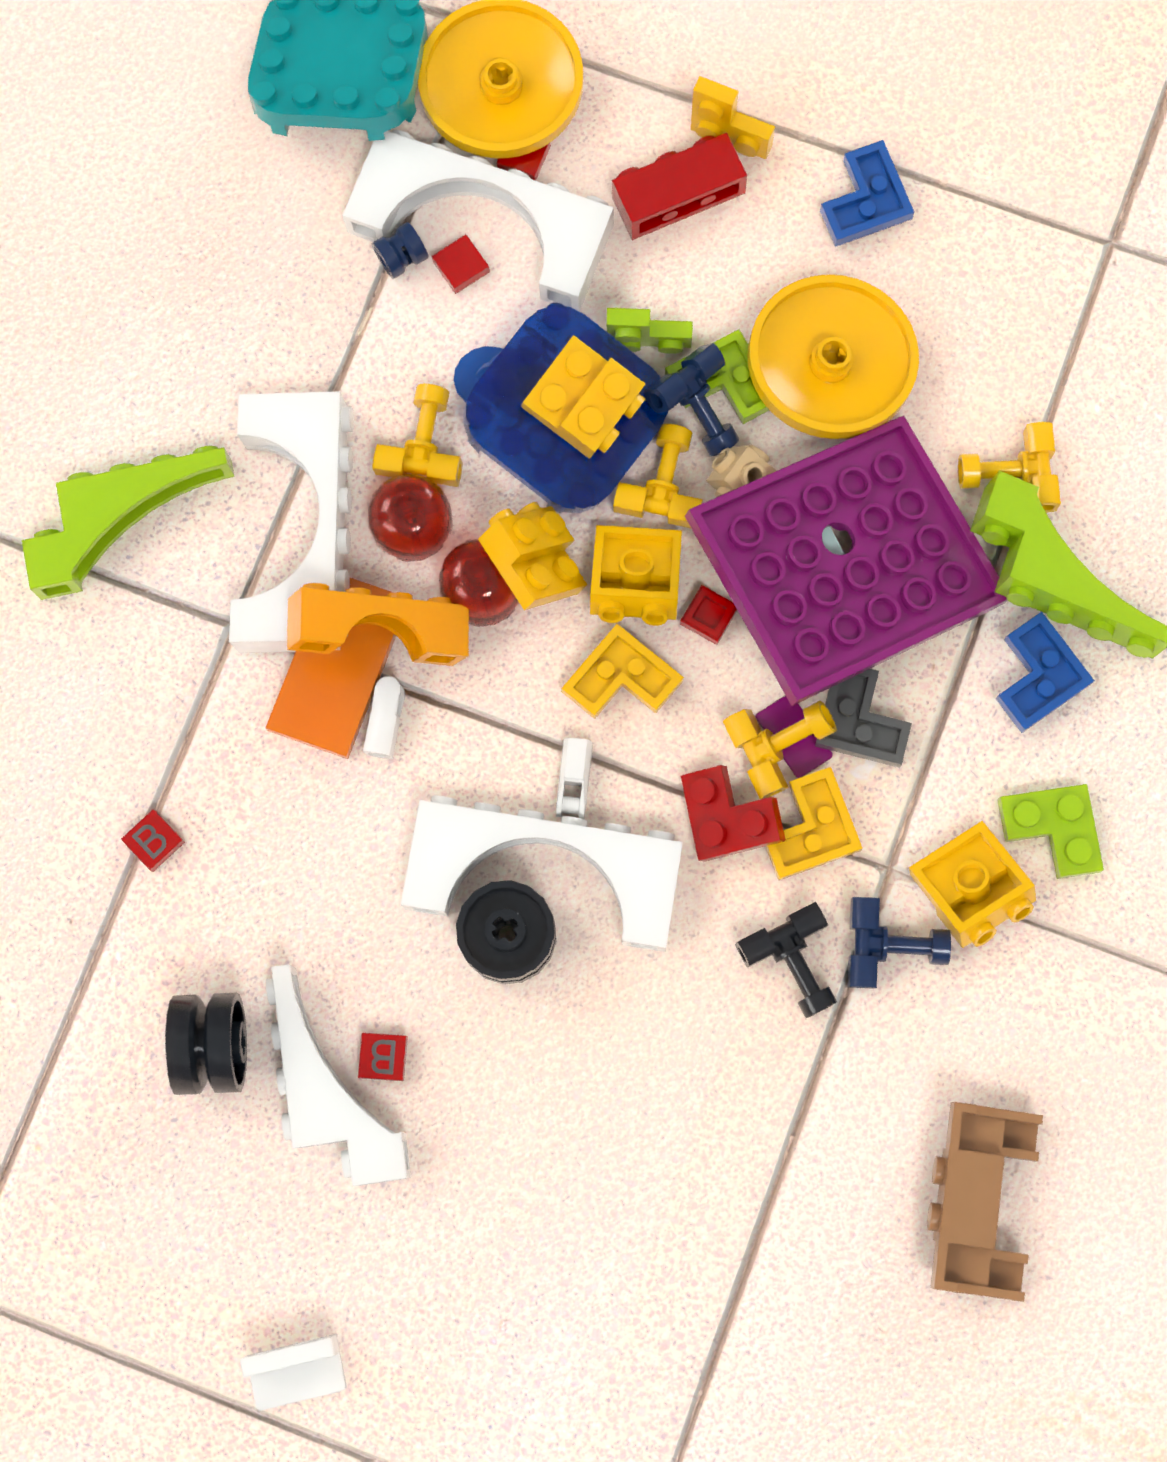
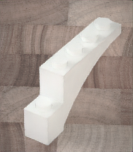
(319, 1103)

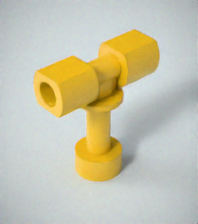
(420, 455)
(1030, 466)
(660, 495)
(766, 748)

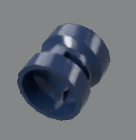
(400, 250)

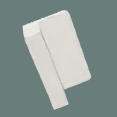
(295, 1372)

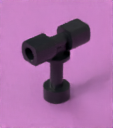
(785, 944)

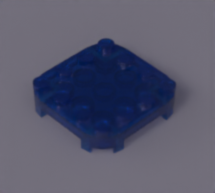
(530, 448)

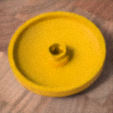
(500, 78)
(833, 356)

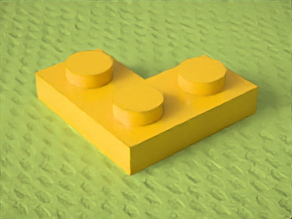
(716, 113)
(621, 663)
(825, 830)

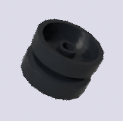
(500, 906)
(206, 1044)

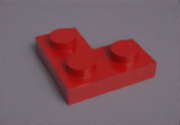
(721, 826)

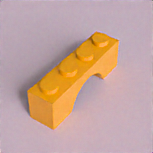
(429, 629)

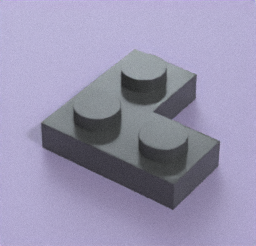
(858, 730)

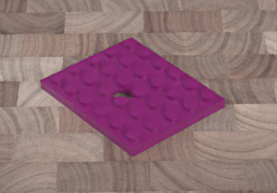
(836, 615)

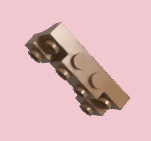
(970, 1200)

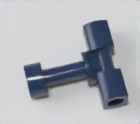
(690, 388)
(874, 943)

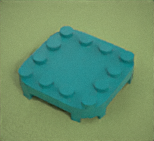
(338, 64)

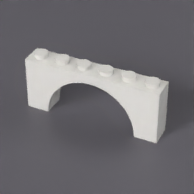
(409, 174)
(313, 435)
(456, 839)

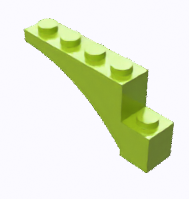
(104, 507)
(1048, 575)

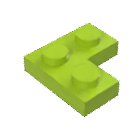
(635, 329)
(732, 378)
(1062, 815)

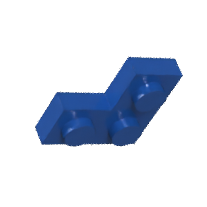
(875, 204)
(1052, 677)

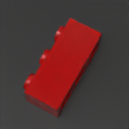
(679, 185)

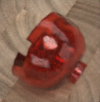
(410, 517)
(475, 582)

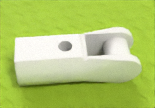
(384, 718)
(574, 772)

